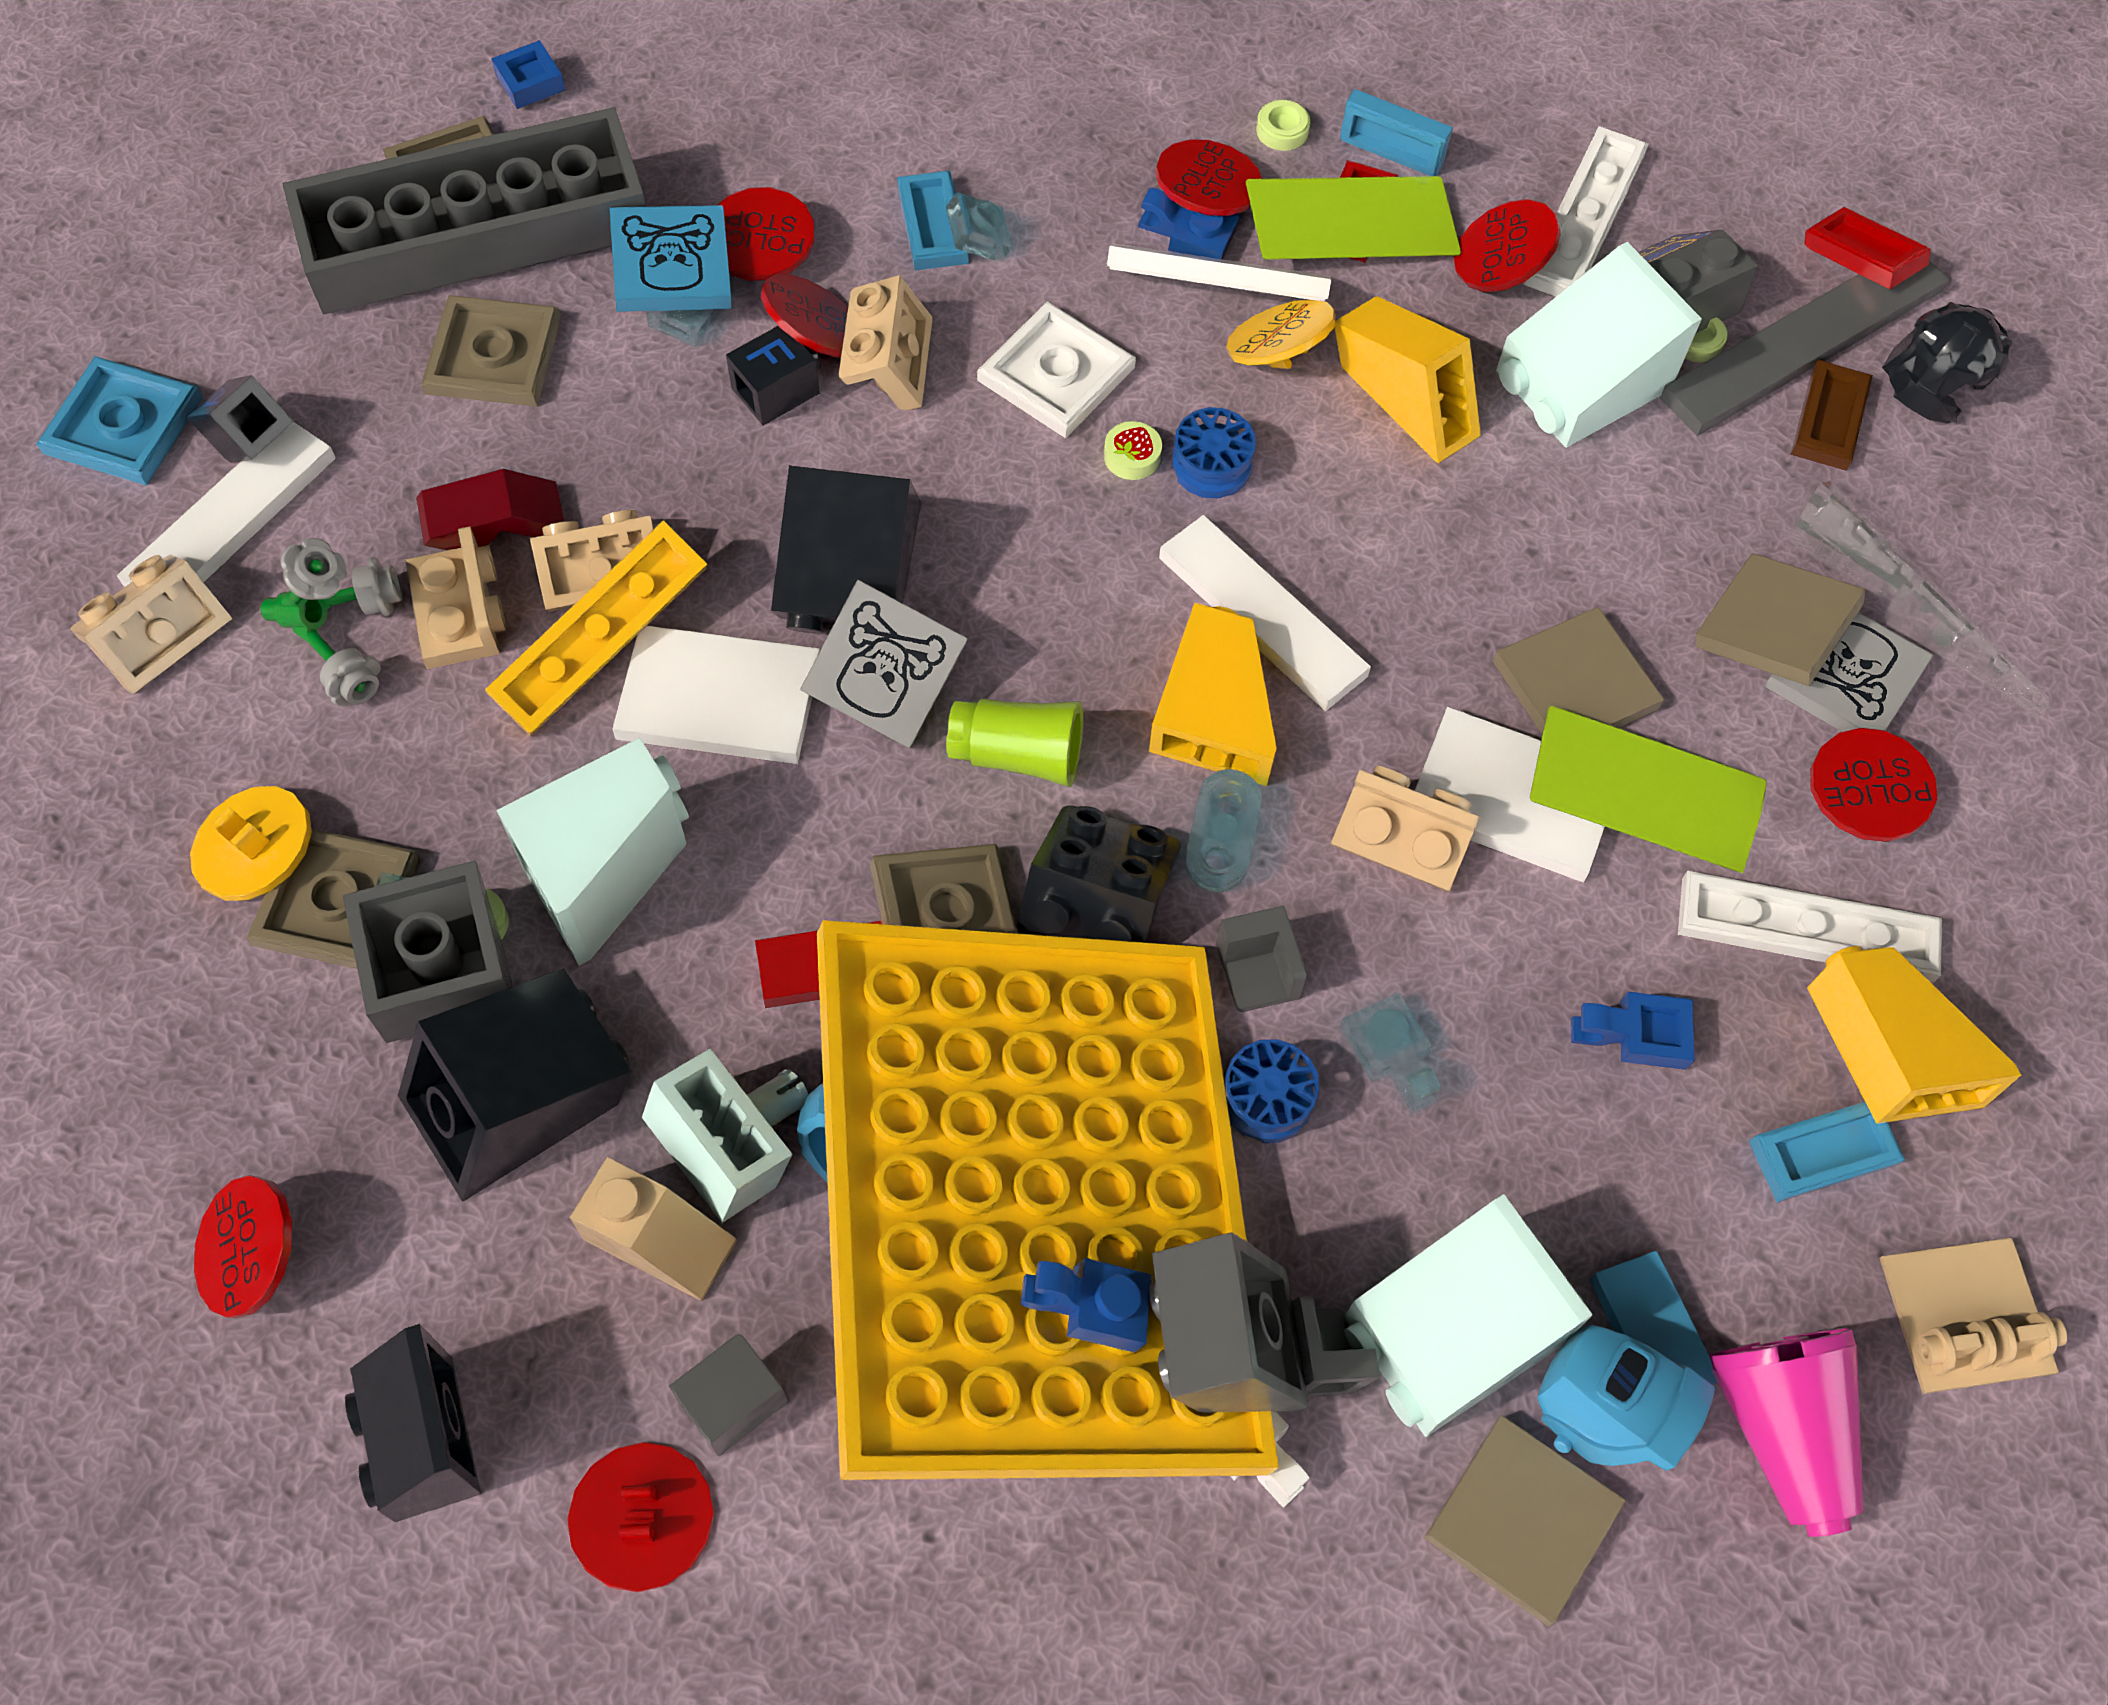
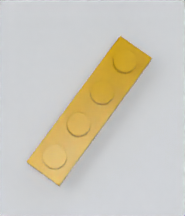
(596, 628)

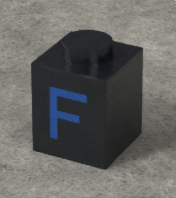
(773, 374)
(240, 419)

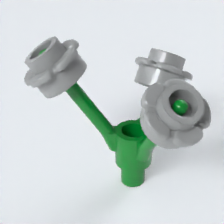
(313, 579)

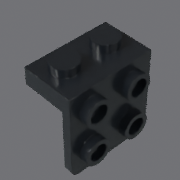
(1097, 878)

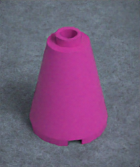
(1801, 1422)

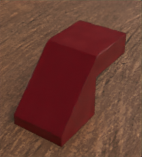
(488, 504)

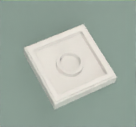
(1056, 369)

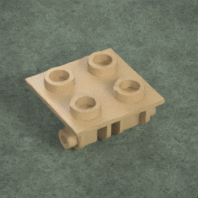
(1971, 1316)

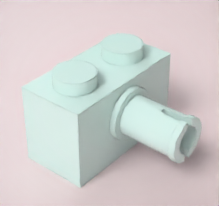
(721, 1133)

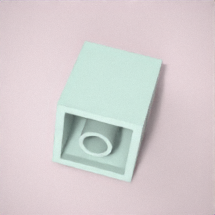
(1599, 347)
(598, 841)
(1465, 1317)

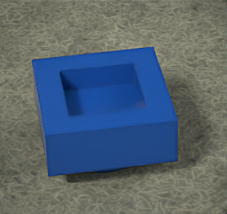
(528, 74)

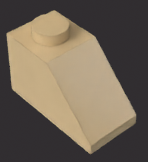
(652, 1229)

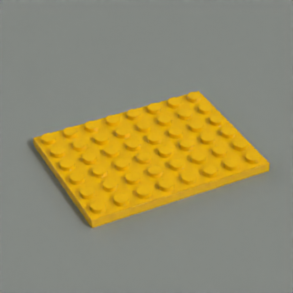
(1002, 1116)

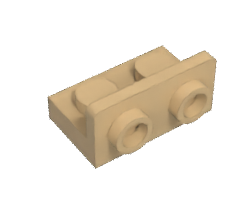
(887, 340)
(576, 559)
(453, 603)
(150, 620)
(1406, 828)

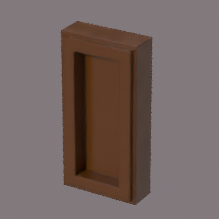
(1831, 415)

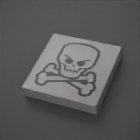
(883, 664)
(1861, 679)

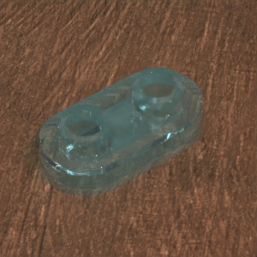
(1223, 833)

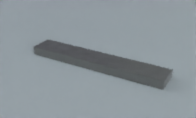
(1793, 346)

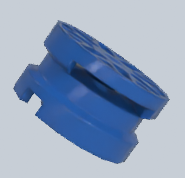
(1231, 453)
(1269, 1091)

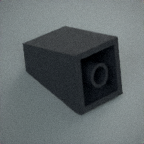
(841, 532)
(510, 1078)

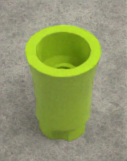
(1018, 737)

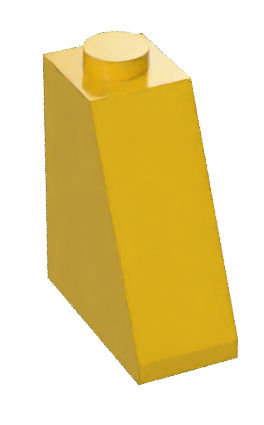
(1413, 372)
(1216, 698)
(1905, 1038)

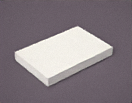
(716, 694)
(1496, 774)

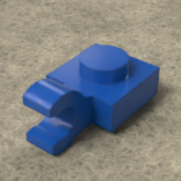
(1188, 230)
(1648, 1026)
(1102, 1301)

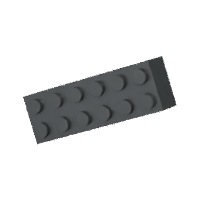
(462, 210)

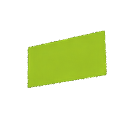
(1352, 217)
(1647, 789)

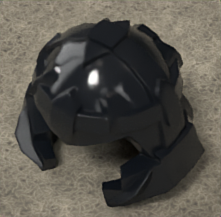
(1944, 353)

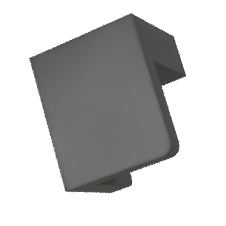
(1261, 959)
(1326, 1354)
(729, 1394)

